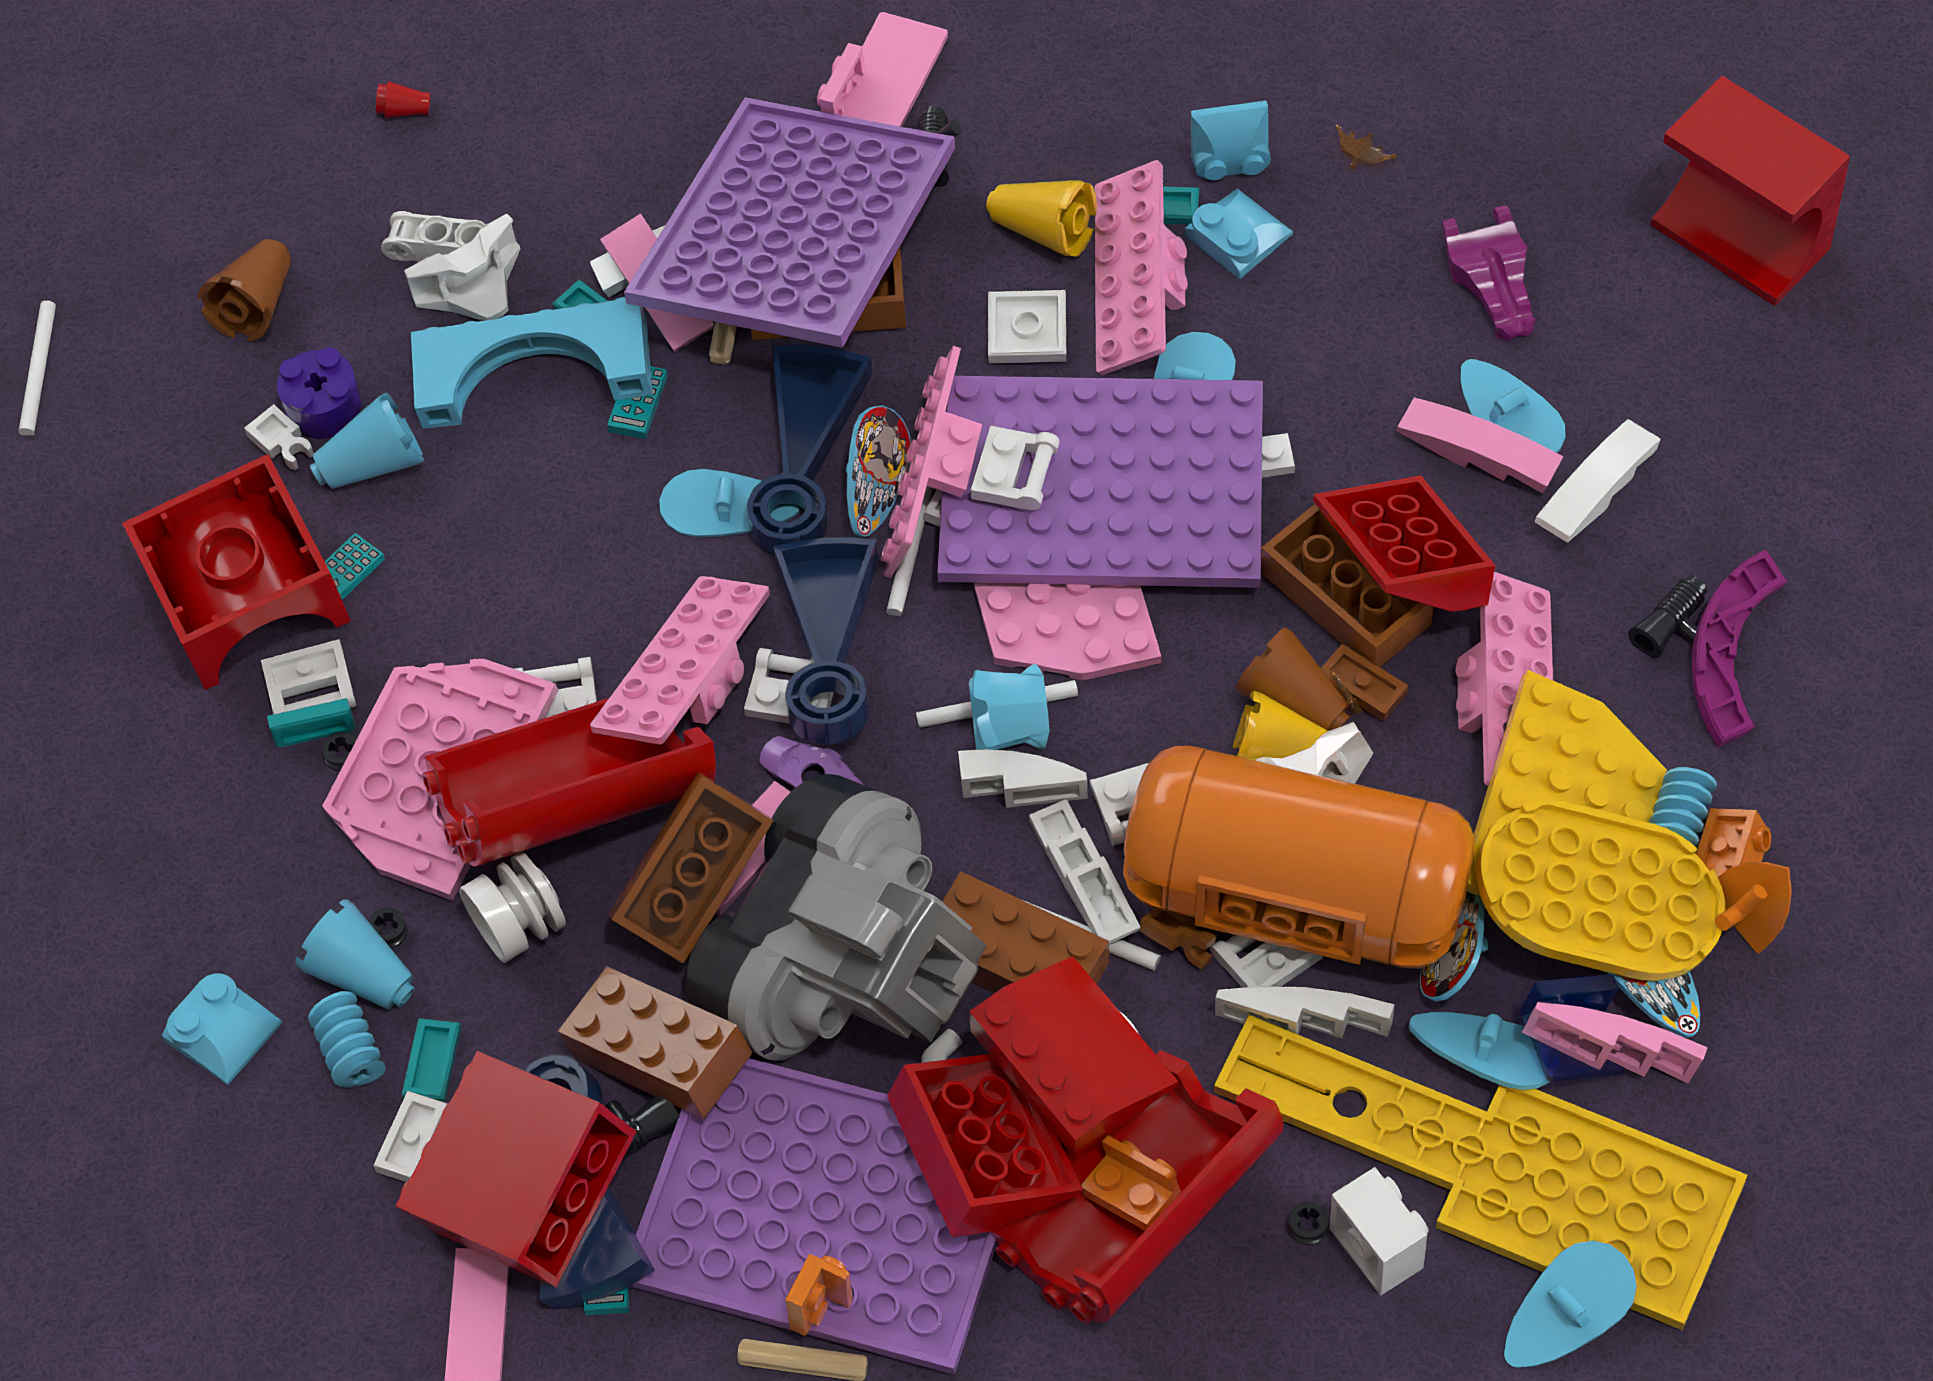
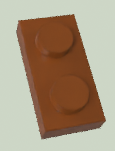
(1371, 685)

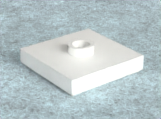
(1027, 326)

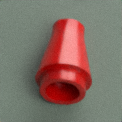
(399, 101)

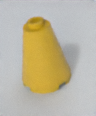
(1047, 212)
(1273, 730)

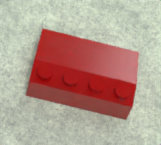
(1411, 542)
(1070, 1053)
(980, 1144)

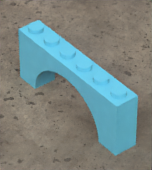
(457, 357)

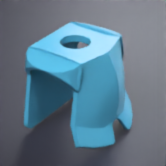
(1009, 709)

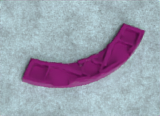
(1717, 645)

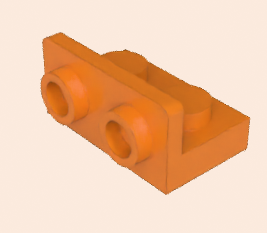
(1733, 839)
(1131, 1183)
(817, 1281)

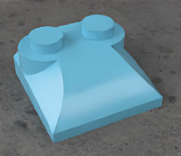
(1230, 140)
(1236, 232)
(219, 1027)

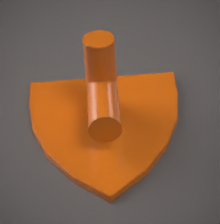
(1755, 901)

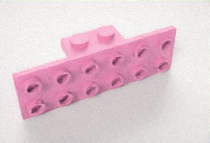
(885, 73)
(1135, 268)
(938, 459)
(1513, 640)
(686, 663)

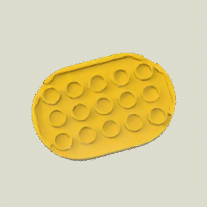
(1599, 890)

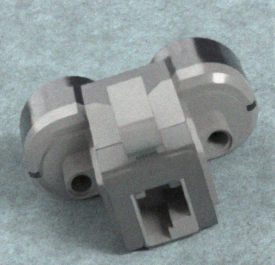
(835, 928)

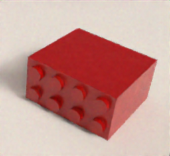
(516, 1168)

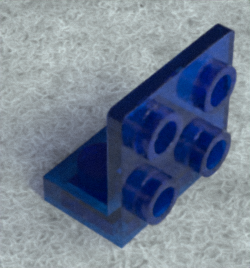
(1585, 992)

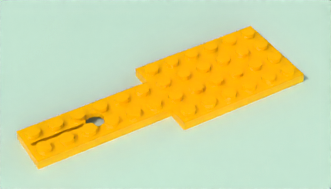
(1519, 1175)

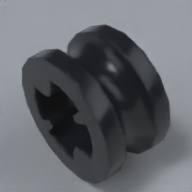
(332, 743)
(390, 914)
(1309, 1209)

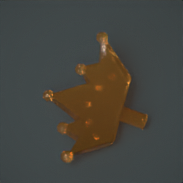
(1361, 149)
(1353, 704)

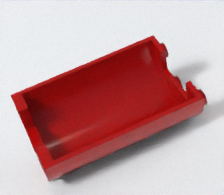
(555, 782)
(1098, 1259)

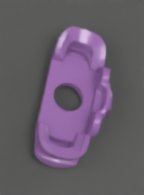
(789, 759)

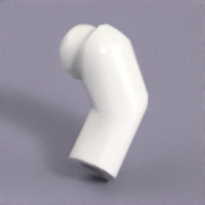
(942, 1047)

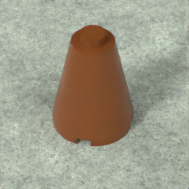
(247, 290)
(1296, 681)

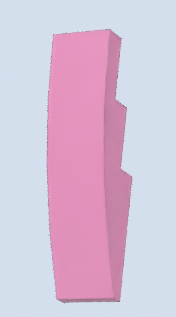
(1478, 441)
(1599, 1036)

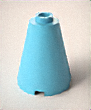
(367, 447)
(356, 958)

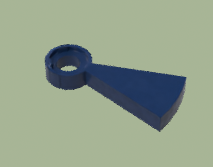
(814, 400)
(827, 593)
(609, 1251)

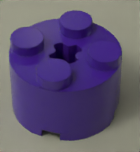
(319, 392)

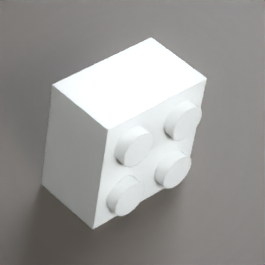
(1378, 1230)

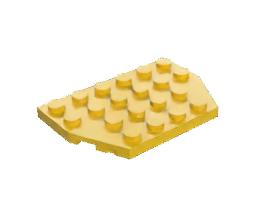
(1566, 751)

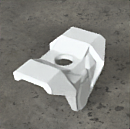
(471, 277)
(1335, 755)

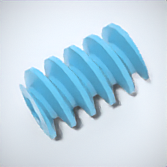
(1684, 802)
(346, 1040)

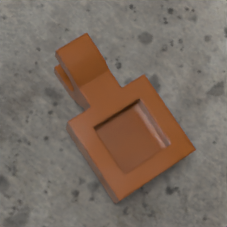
(1179, 930)

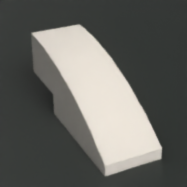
(1020, 777)

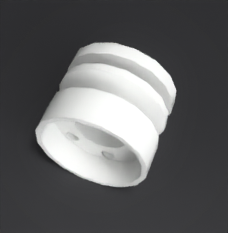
(516, 904)

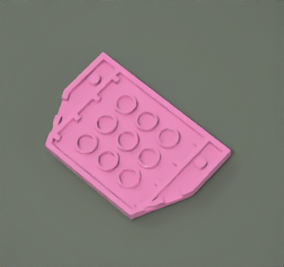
(1068, 627)
(381, 786)

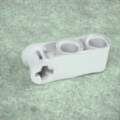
(426, 235)

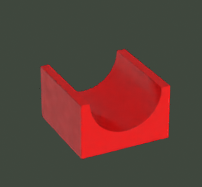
(1755, 190)
(232, 562)

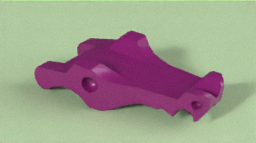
(1493, 268)

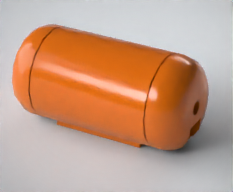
(1298, 858)

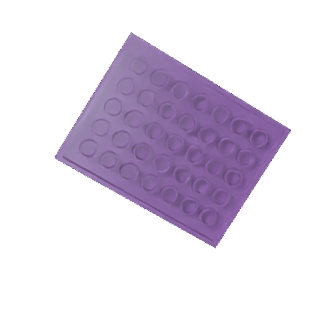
(791, 222)
(1142, 491)
(820, 1171)

